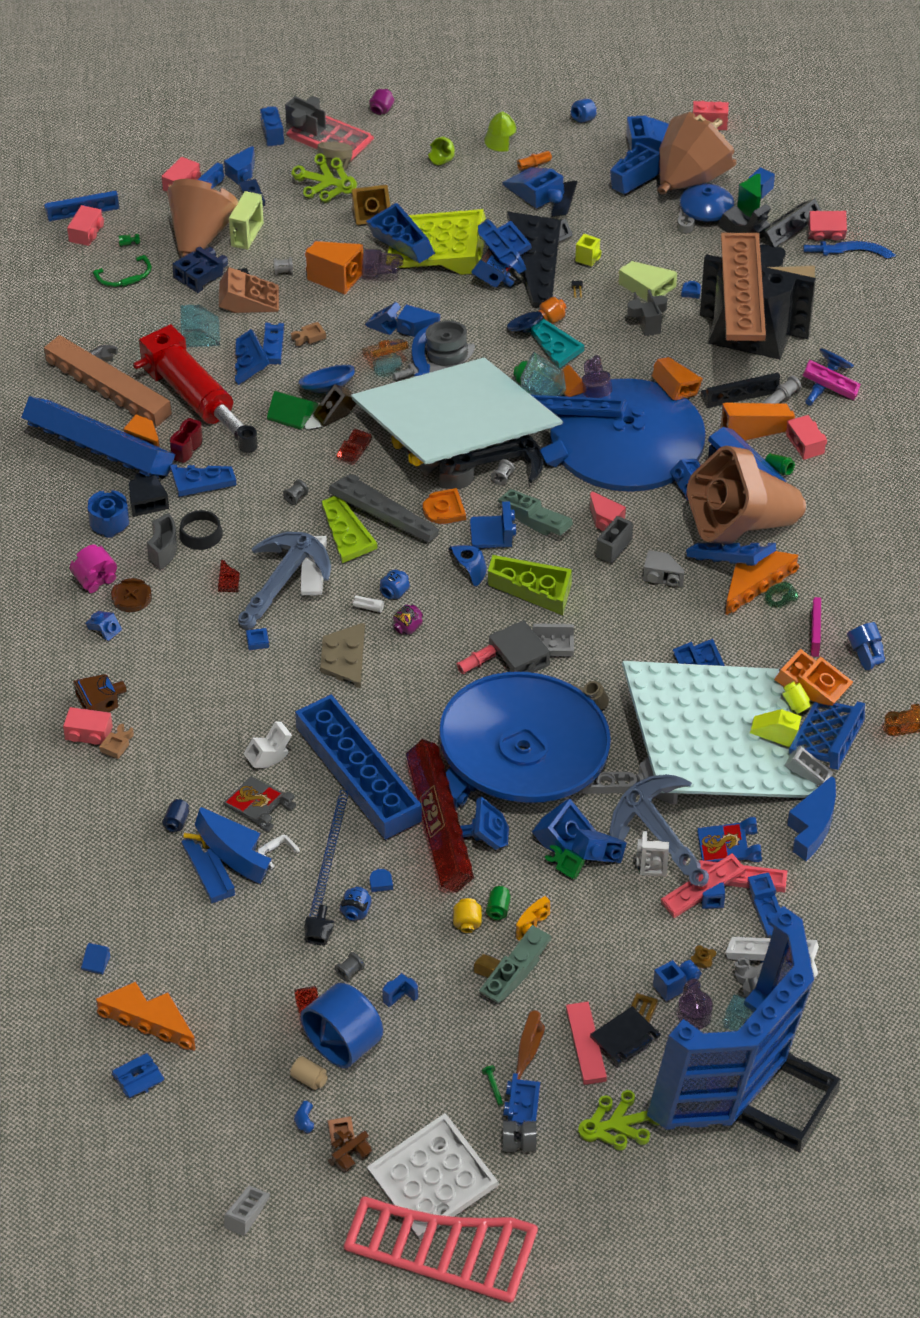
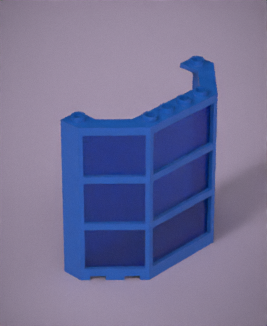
(720, 1073)

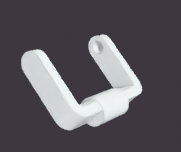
(275, 843)

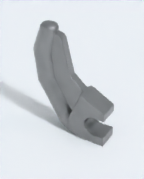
(103, 352)

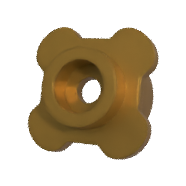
(703, 962)

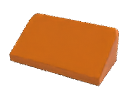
(572, 382)

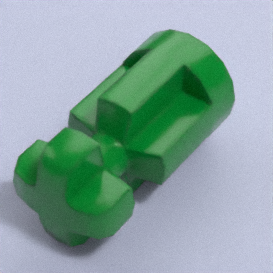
(125, 240)

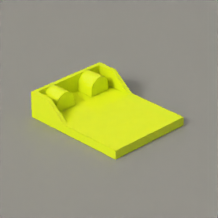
(453, 239)

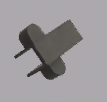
(306, 115)
(648, 314)

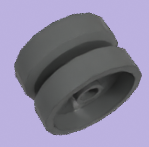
(446, 342)

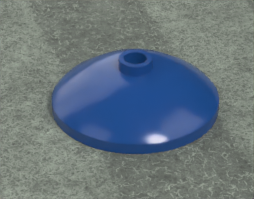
(706, 202)
(324, 379)

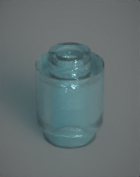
(387, 364)

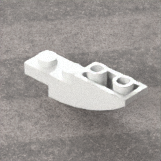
(311, 575)

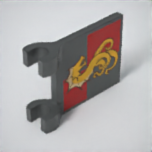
(257, 800)

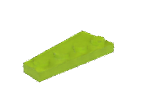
(347, 530)

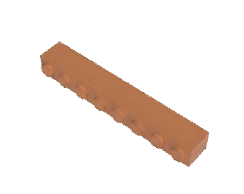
(107, 380)

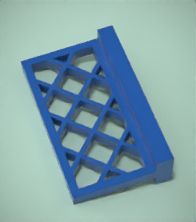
(843, 735)

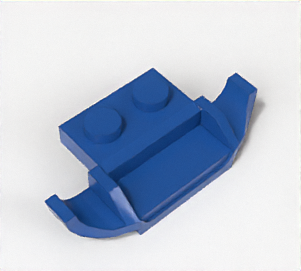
(505, 243)

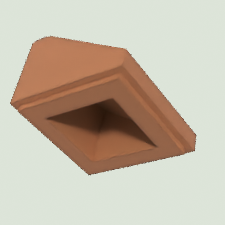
(342, 1124)

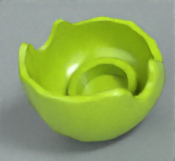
(441, 151)

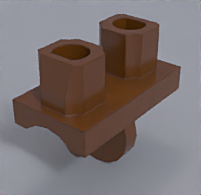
(341, 1156)

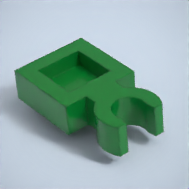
(568, 861)

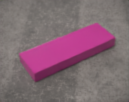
(831, 379)
(816, 627)

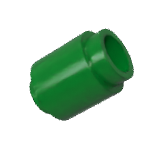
(498, 903)

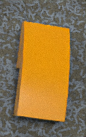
(536, 912)

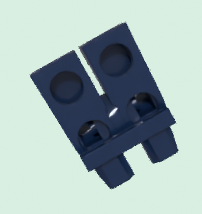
(199, 268)

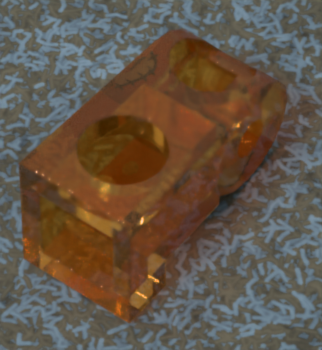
(903, 722)

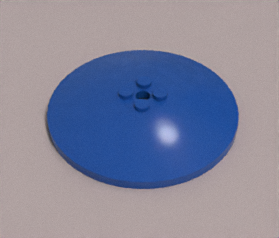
(634, 454)
(526, 709)

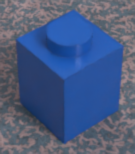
(767, 181)

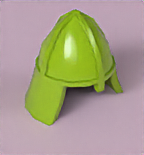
(499, 131)

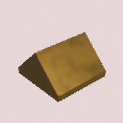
(369, 202)

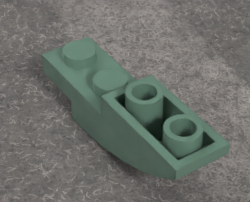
(531, 513)
(516, 966)

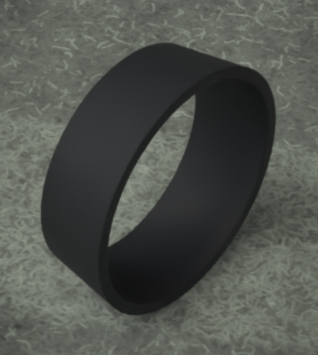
(200, 543)

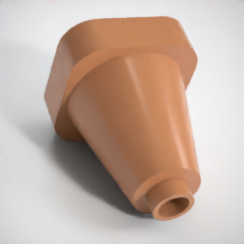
(736, 496)

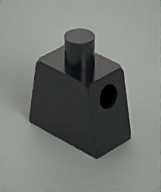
(147, 495)

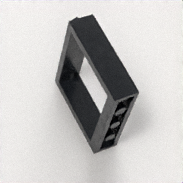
(781, 1131)

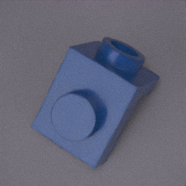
(104, 622)
(398, 988)

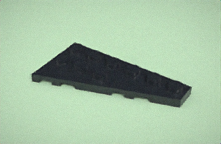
(542, 257)

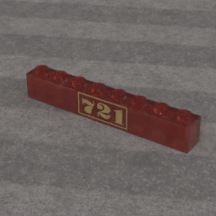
(439, 816)

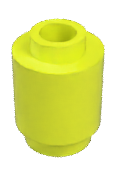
(796, 697)

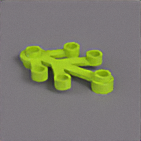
(326, 179)
(617, 1122)

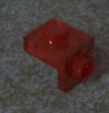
(304, 997)

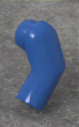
(302, 1119)

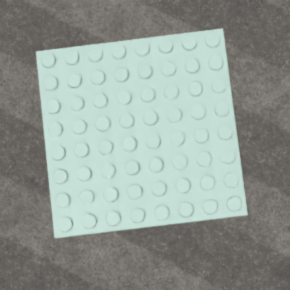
(455, 410)
(700, 728)

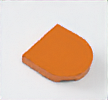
(444, 507)

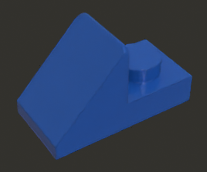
(384, 319)

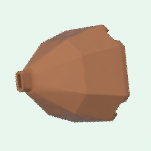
(692, 153)

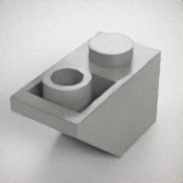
(662, 569)

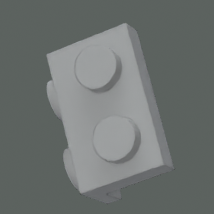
(557, 638)

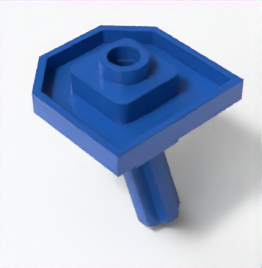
(488, 825)

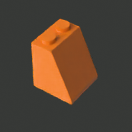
(334, 264)

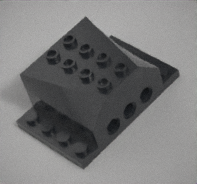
(787, 308)

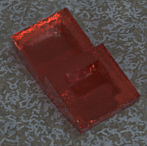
(355, 446)

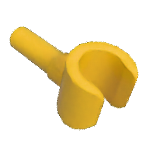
(196, 837)

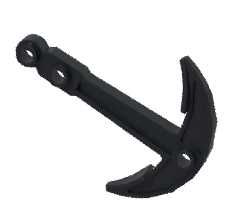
(523, 446)

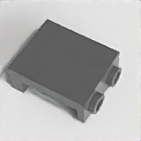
(520, 648)

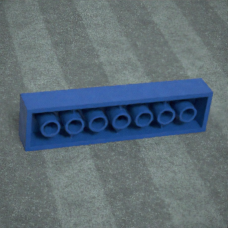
(97, 437)
(358, 766)

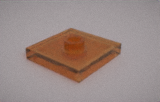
(385, 347)

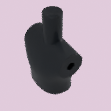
(318, 928)

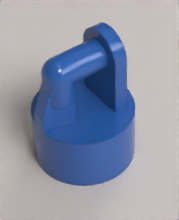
(864, 637)

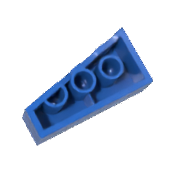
(401, 233)

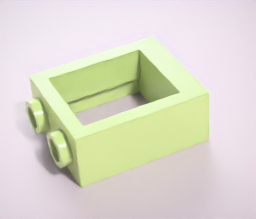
(247, 219)

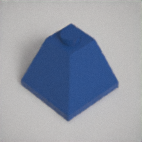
(561, 825)

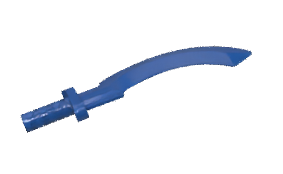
(849, 245)
(418, 353)

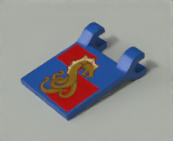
(723, 840)

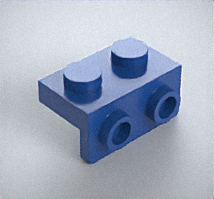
(523, 1100)

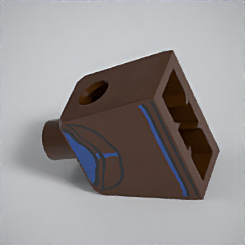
(98, 693)

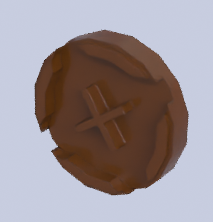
(131, 595)

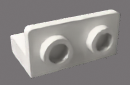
(653, 856)

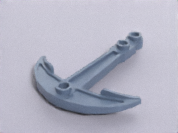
(299, 546)
(645, 809)

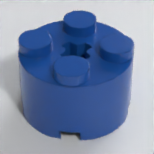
(108, 513)

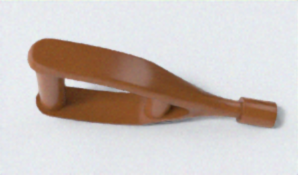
(530, 1041)

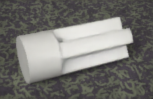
(368, 603)

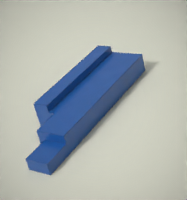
(209, 871)

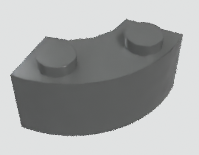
(163, 544)

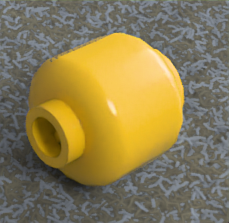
(467, 915)

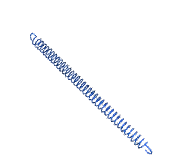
(329, 852)

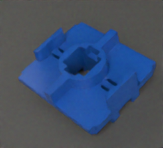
(147, 1075)

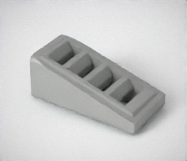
(803, 762)
(238, 1222)

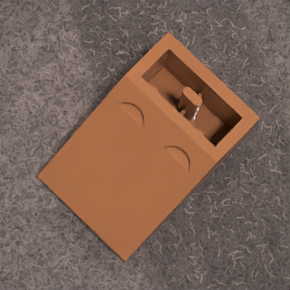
(247, 293)

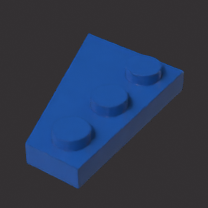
(249, 356)
(197, 480)

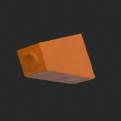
(756, 419)

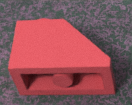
(604, 510)

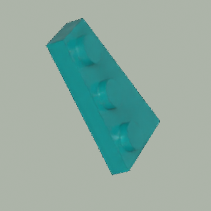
(556, 343)

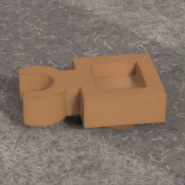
(309, 333)
(117, 743)

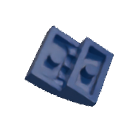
(701, 654)

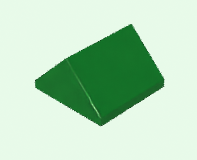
(749, 195)
(290, 410)

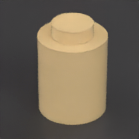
(309, 1073)

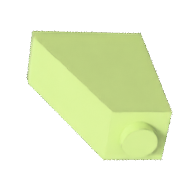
(642, 277)

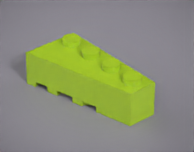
(531, 581)

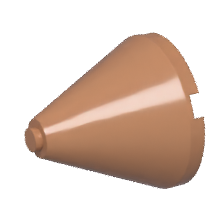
(198, 213)

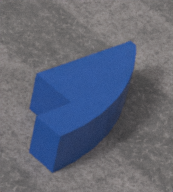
(813, 819)
(233, 844)

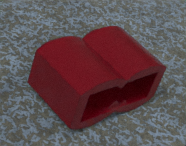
(186, 440)

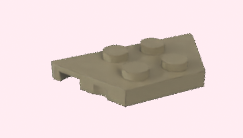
(343, 654)

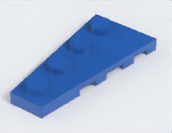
(732, 552)

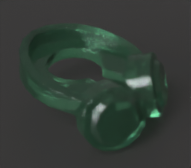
(779, 588)

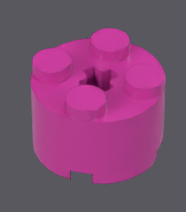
(93, 568)

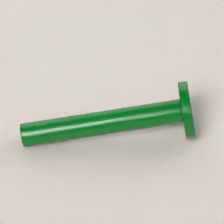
(489, 1072)

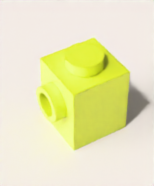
(588, 250)

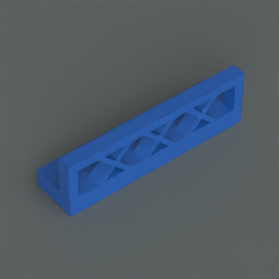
(69, 207)

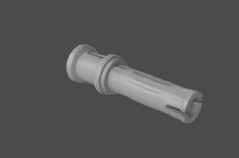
(784, 391)

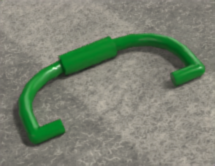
(127, 281)

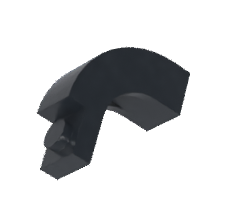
(737, 222)

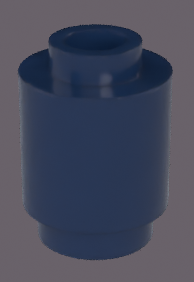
(176, 815)

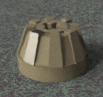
(335, 150)

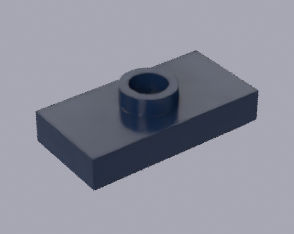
(251, 186)

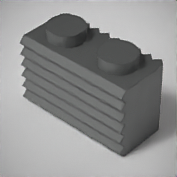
(614, 539)

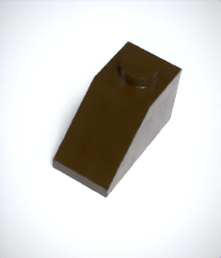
(335, 405)

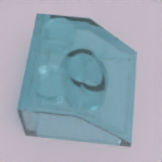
(199, 326)
(542, 377)

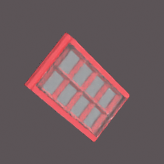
(335, 132)

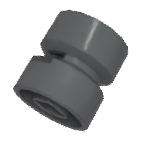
(528, 1136)

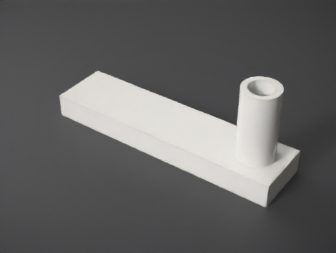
(757, 947)

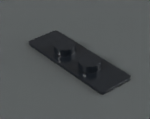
(562, 207)

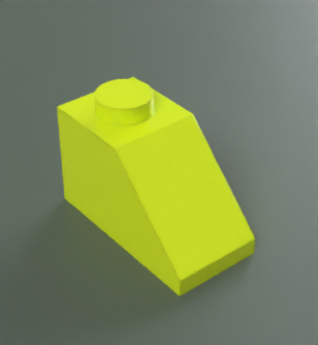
(776, 726)

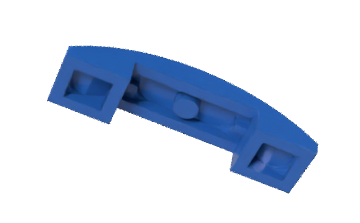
(764, 900)

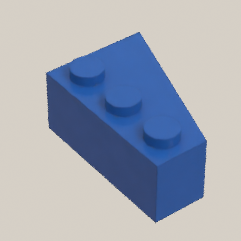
(635, 169)

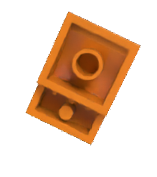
(818, 678)

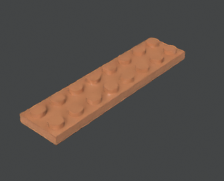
(742, 287)

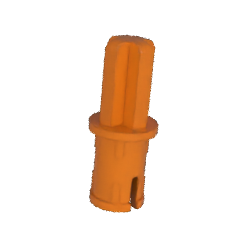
(534, 160)

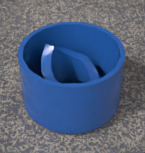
(342, 1024)

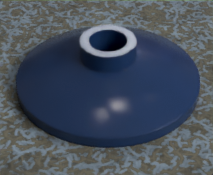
(525, 322)

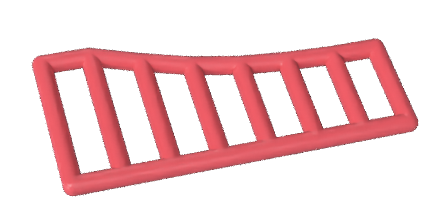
(457, 1223)

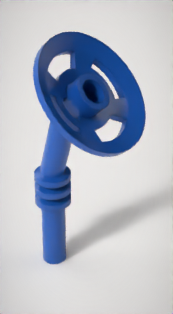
(834, 362)

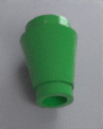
(782, 464)

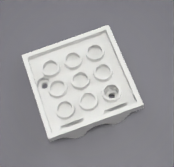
(433, 1179)

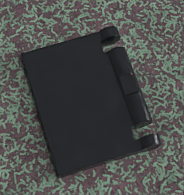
(624, 1035)

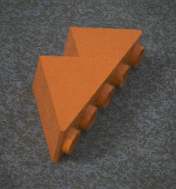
(758, 578)
(156, 1016)

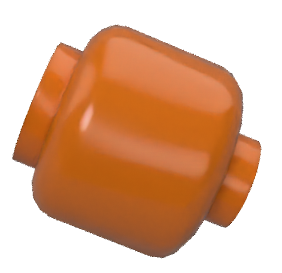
(553, 310)

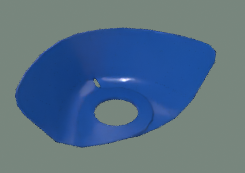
(475, 565)

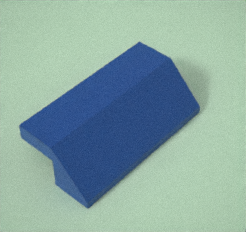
(729, 437)

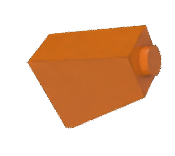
(676, 379)

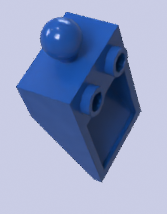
(537, 186)

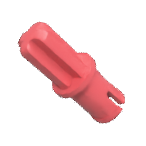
(476, 659)

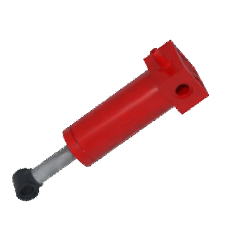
(166, 358)

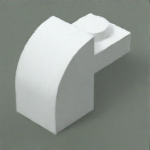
(269, 750)

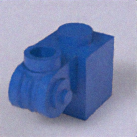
(671, 978)

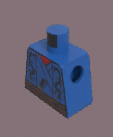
(492, 271)

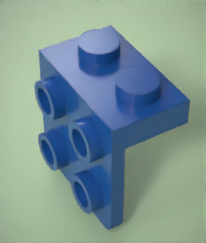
(494, 530)

